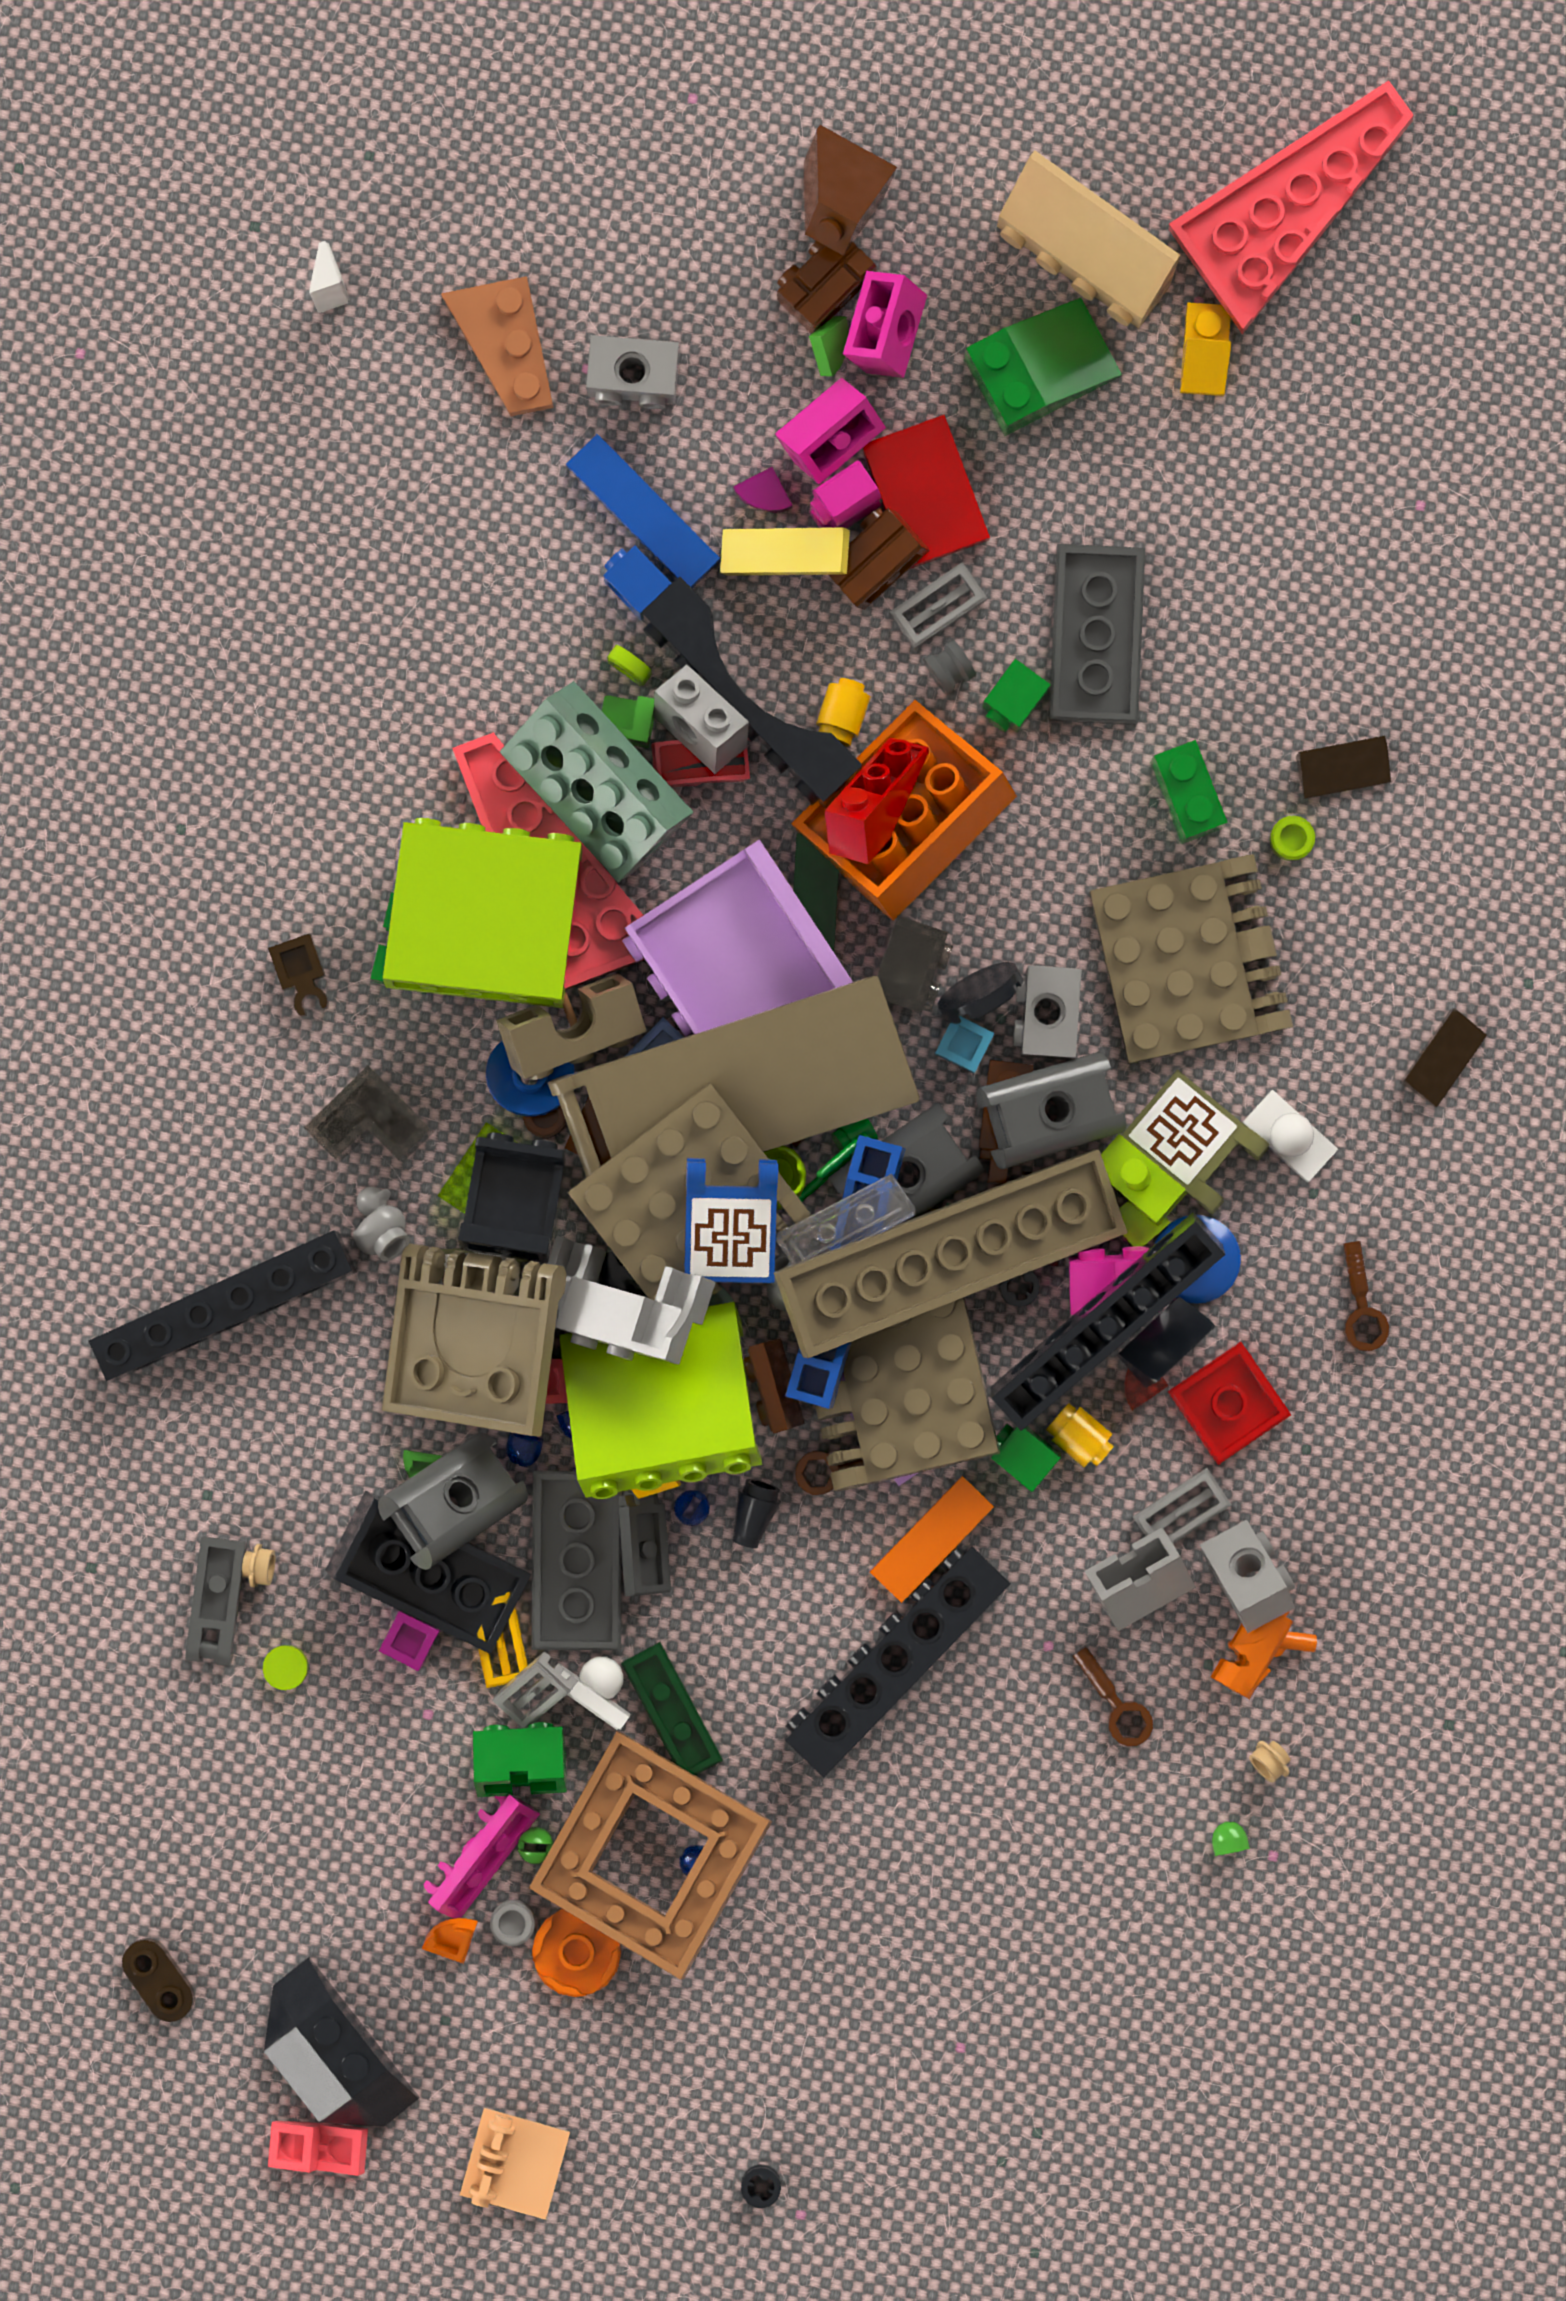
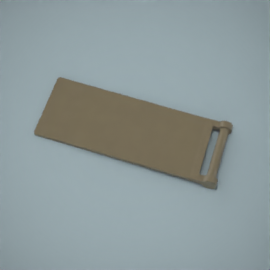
(777, 1071)

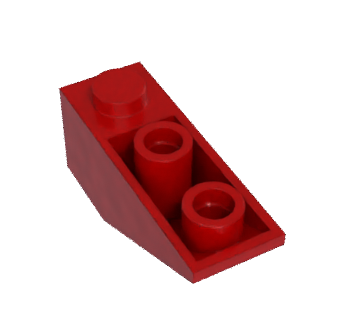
(871, 804)

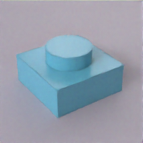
(964, 1044)

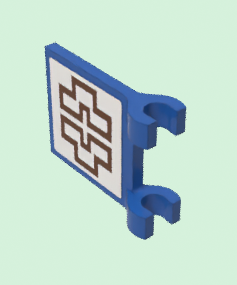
(731, 1227)

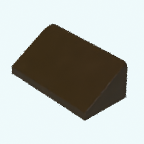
(1344, 767)
(1444, 1057)

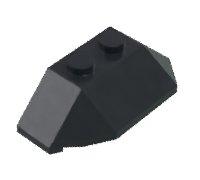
(331, 2054)

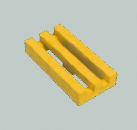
(521, 1657)

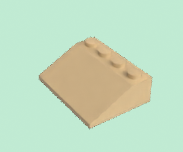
(1087, 241)

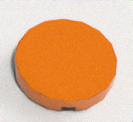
(574, 1955)

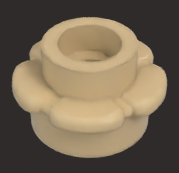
(259, 1566)
(1270, 1760)

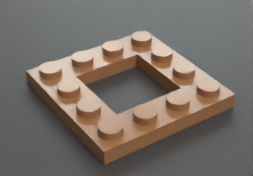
(732, 1834)

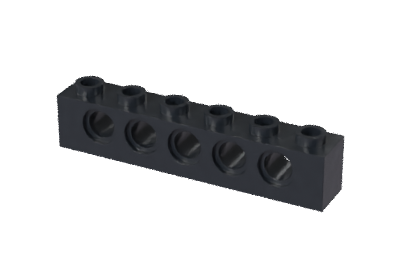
(222, 1306)
(1107, 1321)
(826, 1750)

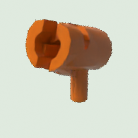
(1256, 1652)

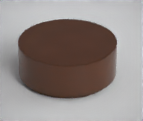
(547, 1124)

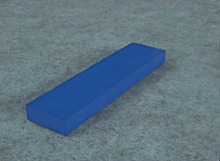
(642, 511)

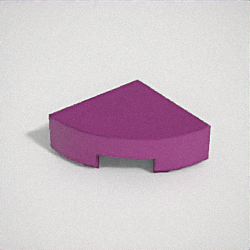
(764, 492)

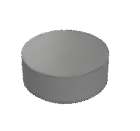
(512, 1922)

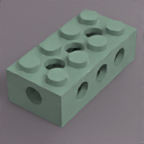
(596, 781)

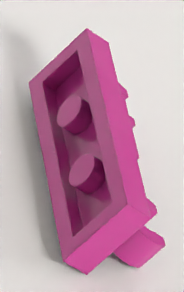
(481, 1856)

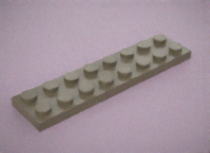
(950, 1253)

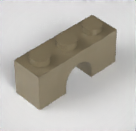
(607, 1020)

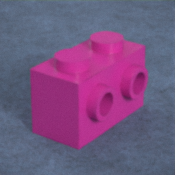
(830, 430)

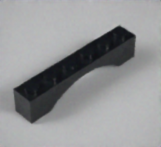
(812, 757)

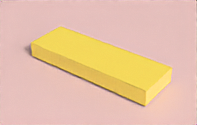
(785, 551)

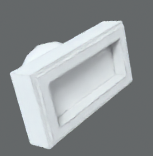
(1290, 1136)
(596, 1685)

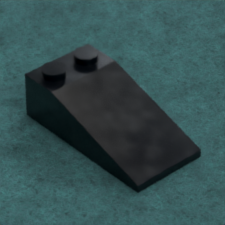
(449, 1596)

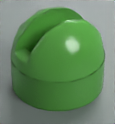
(535, 1836)
(1229, 1838)

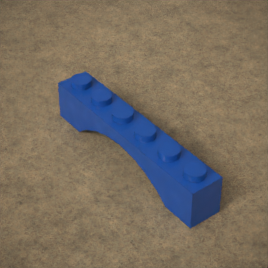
(819, 1377)

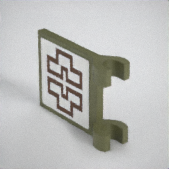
(1191, 1137)

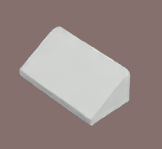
(327, 283)

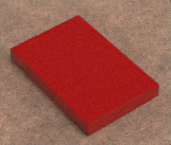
(928, 487)

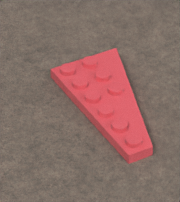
(1271, 217)
(599, 904)

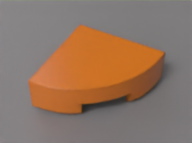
(451, 1938)

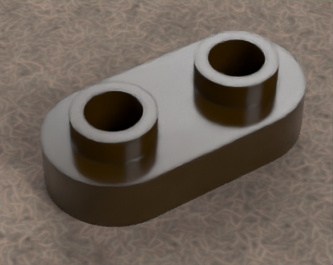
(161, 1978)

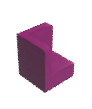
(409, 1641)

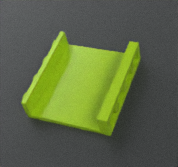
(482, 913)
(661, 1419)

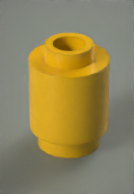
(843, 710)
(1080, 1435)

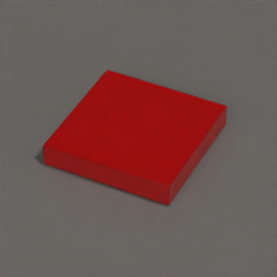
(1229, 1403)

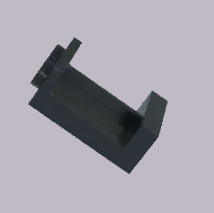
(513, 1198)

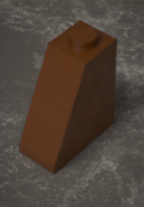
(841, 189)

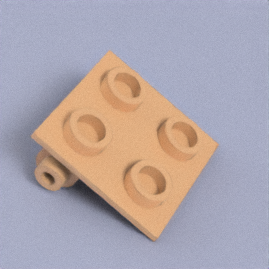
(514, 2164)

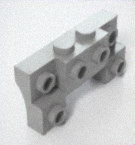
(624, 1319)

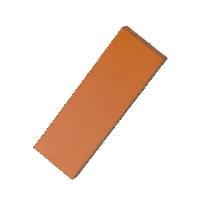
(931, 1539)

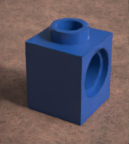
(634, 579)

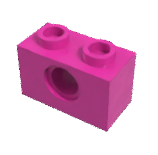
(885, 324)

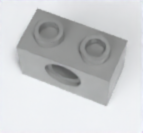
(612, 354)
(700, 719)
(1062, 989)
(1252, 1598)

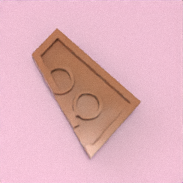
(505, 338)

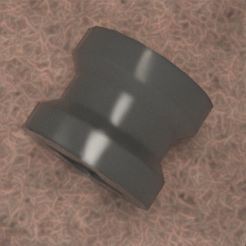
(949, 667)

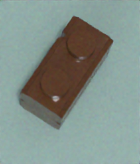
(823, 284)
(879, 557)

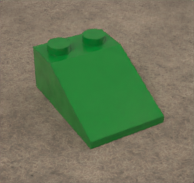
(1040, 364)

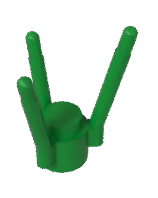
(846, 1140)

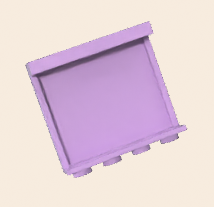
(734, 945)

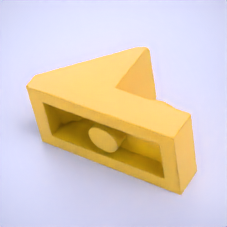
(1205, 349)

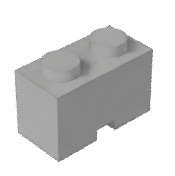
(1140, 1579)

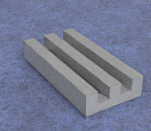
(908, 627)
(1213, 1489)
(549, 1675)

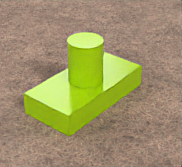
(1141, 1180)

